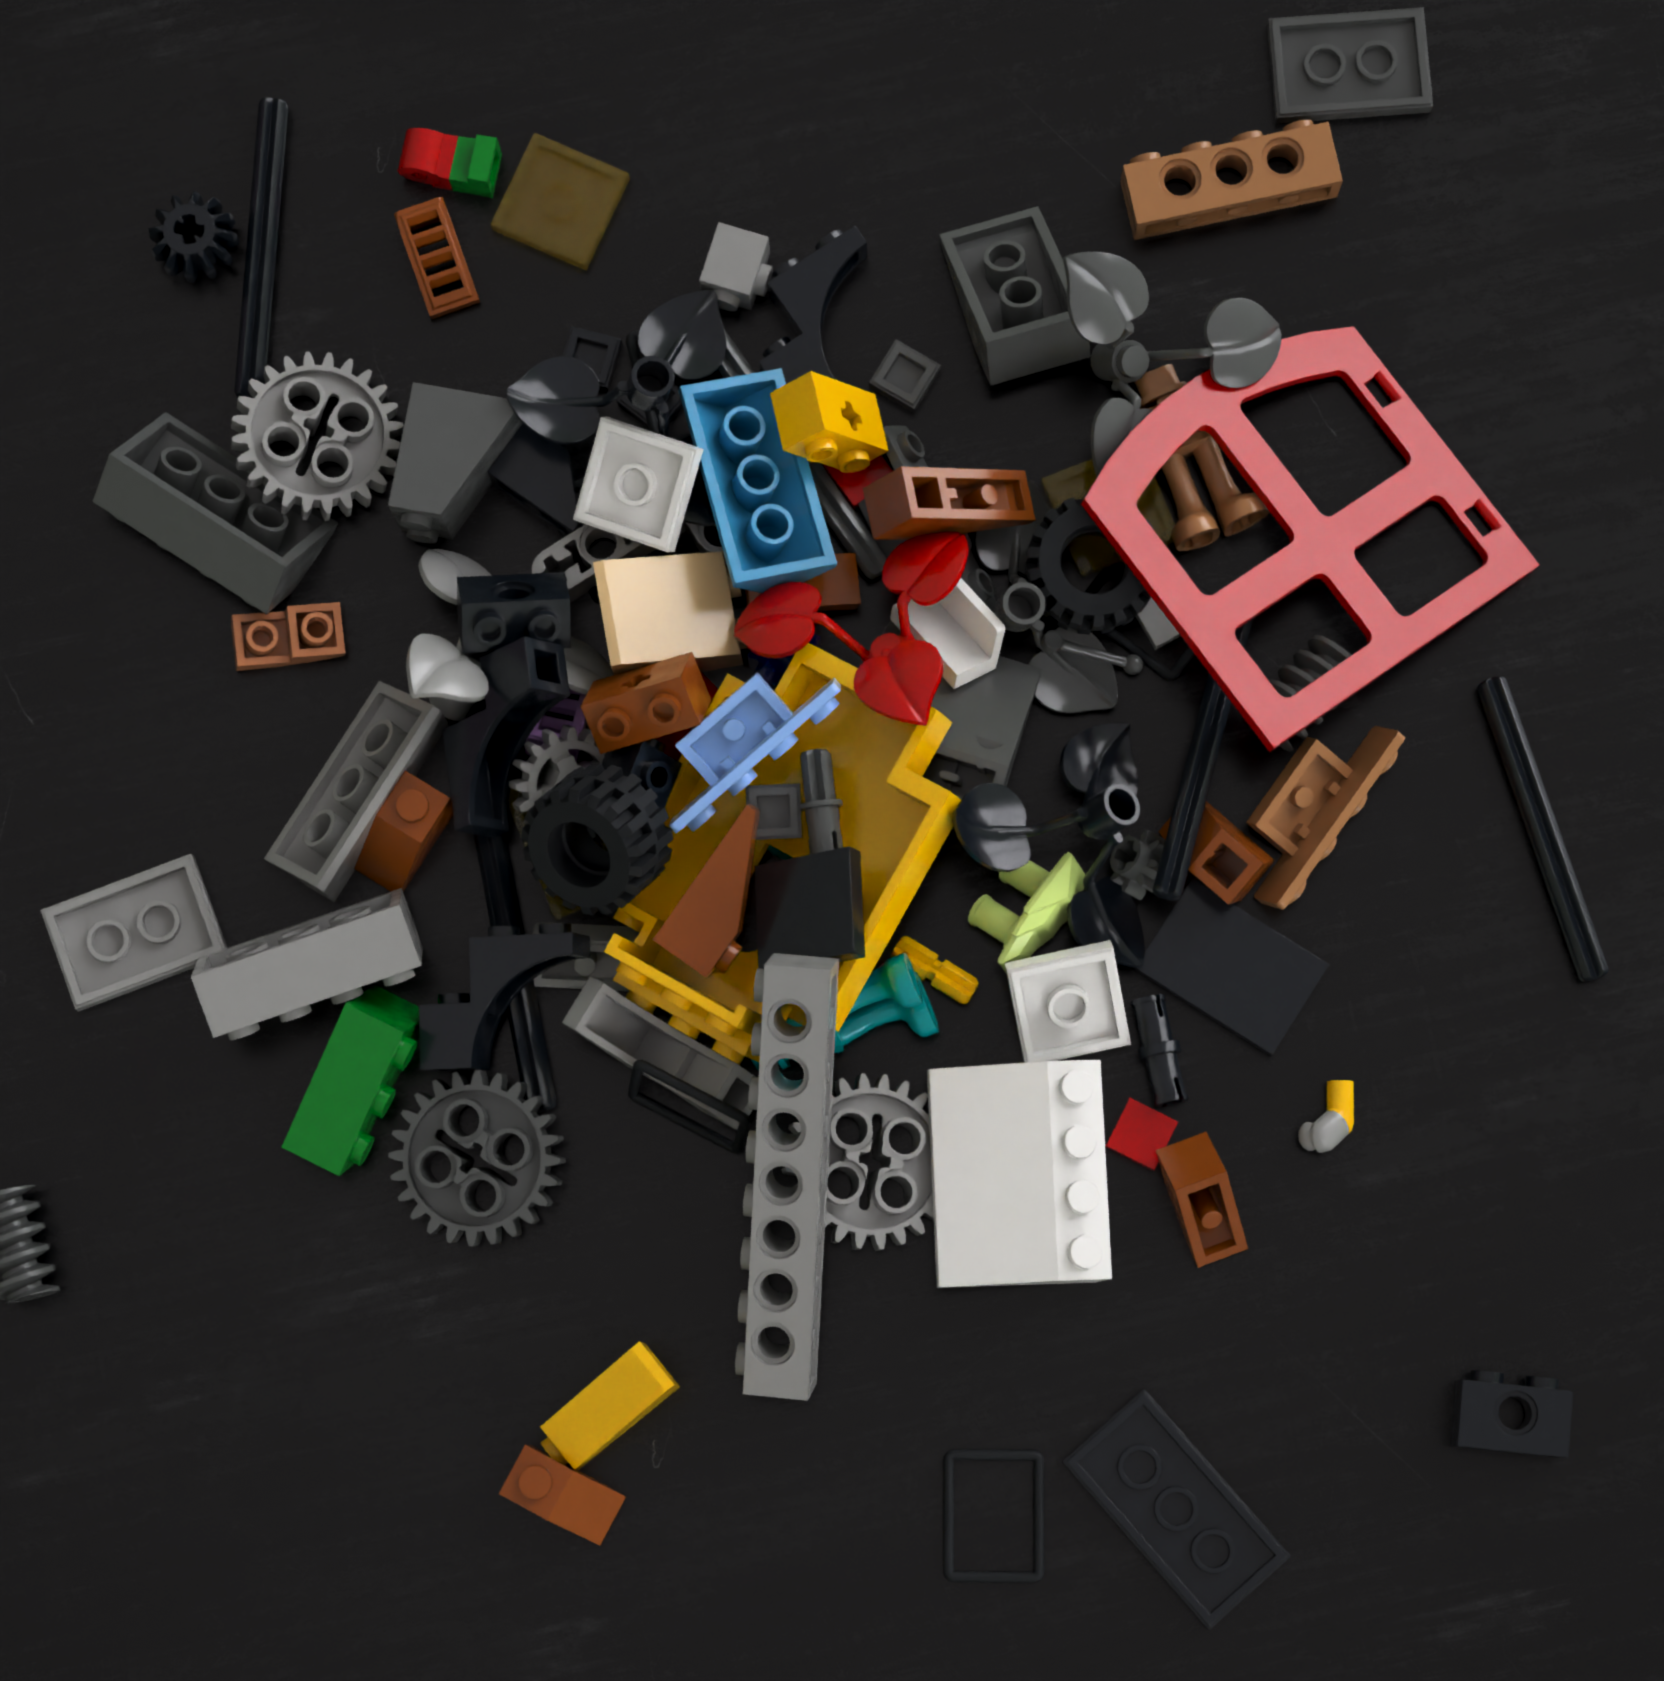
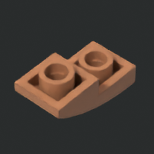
(288, 636)

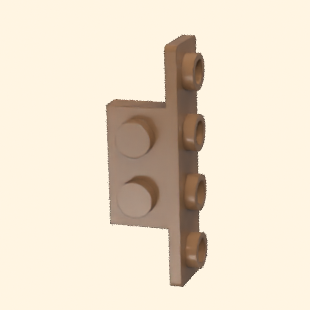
(1312, 806)

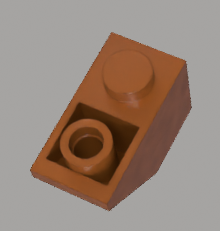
(1225, 857)

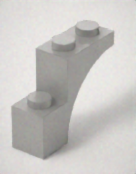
(635, 1034)

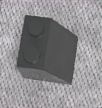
(445, 458)

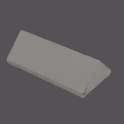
(339, 808)

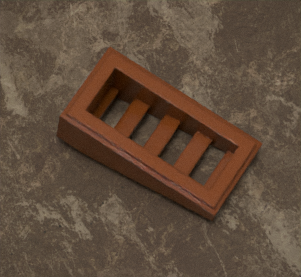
(423, 216)

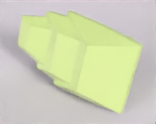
(1042, 914)

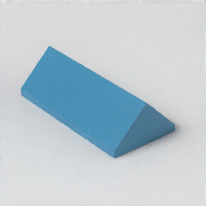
(756, 491)

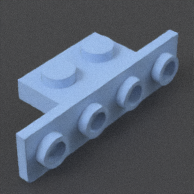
(740, 736)

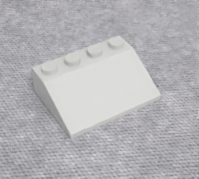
(1019, 1174)

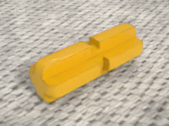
(944, 975)

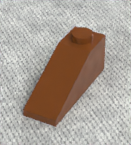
(946, 500)
(714, 906)

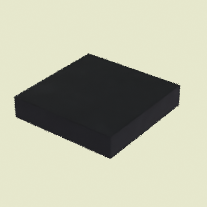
(811, 906)

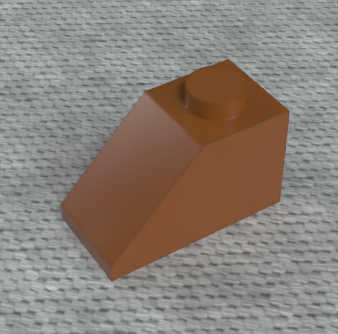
(404, 832)
(1202, 1199)
(562, 1495)

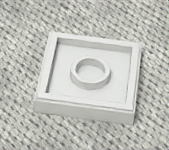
(637, 484)
(1068, 1003)

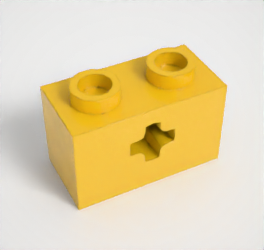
(829, 422)

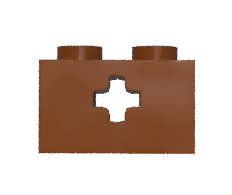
(646, 703)

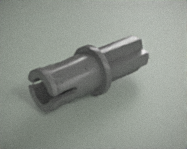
(820, 801)

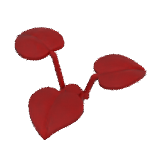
(897, 671)

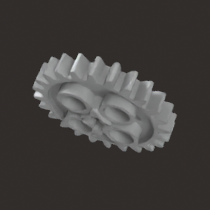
(273, 418)
(908, 1169)

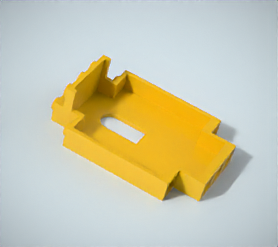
(886, 815)

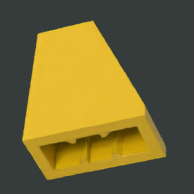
(608, 1407)

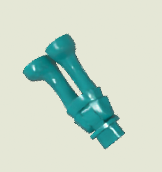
(888, 996)

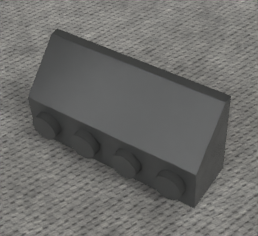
(198, 507)

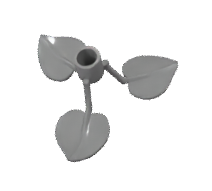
(457, 681)

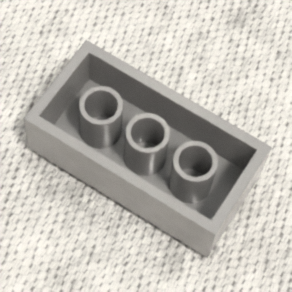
(308, 964)

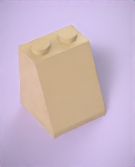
(667, 609)

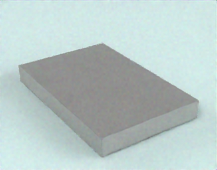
(133, 932)

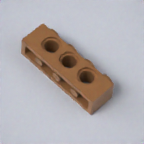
(1157, 211)

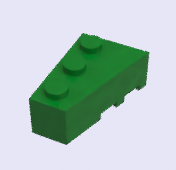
(354, 1080)

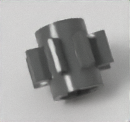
(1137, 863)

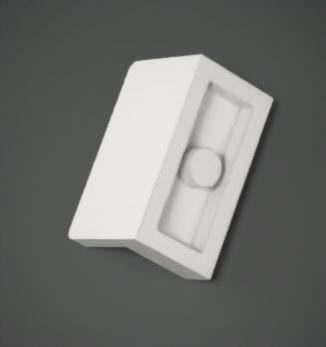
(962, 632)

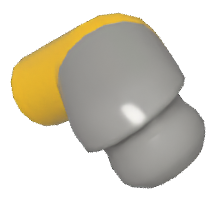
(1334, 1123)

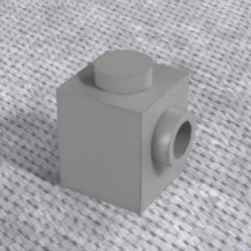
(737, 267)

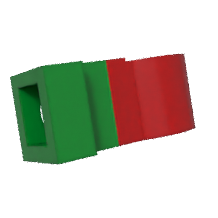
(451, 161)

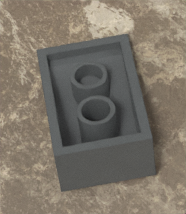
(1013, 295)

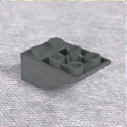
(985, 728)

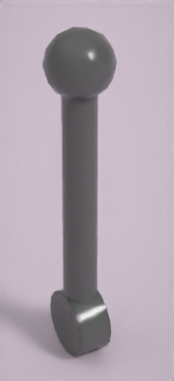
(1053, 641)

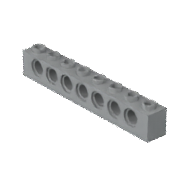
(813, 986)

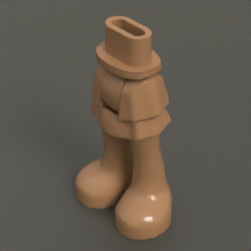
(1233, 509)

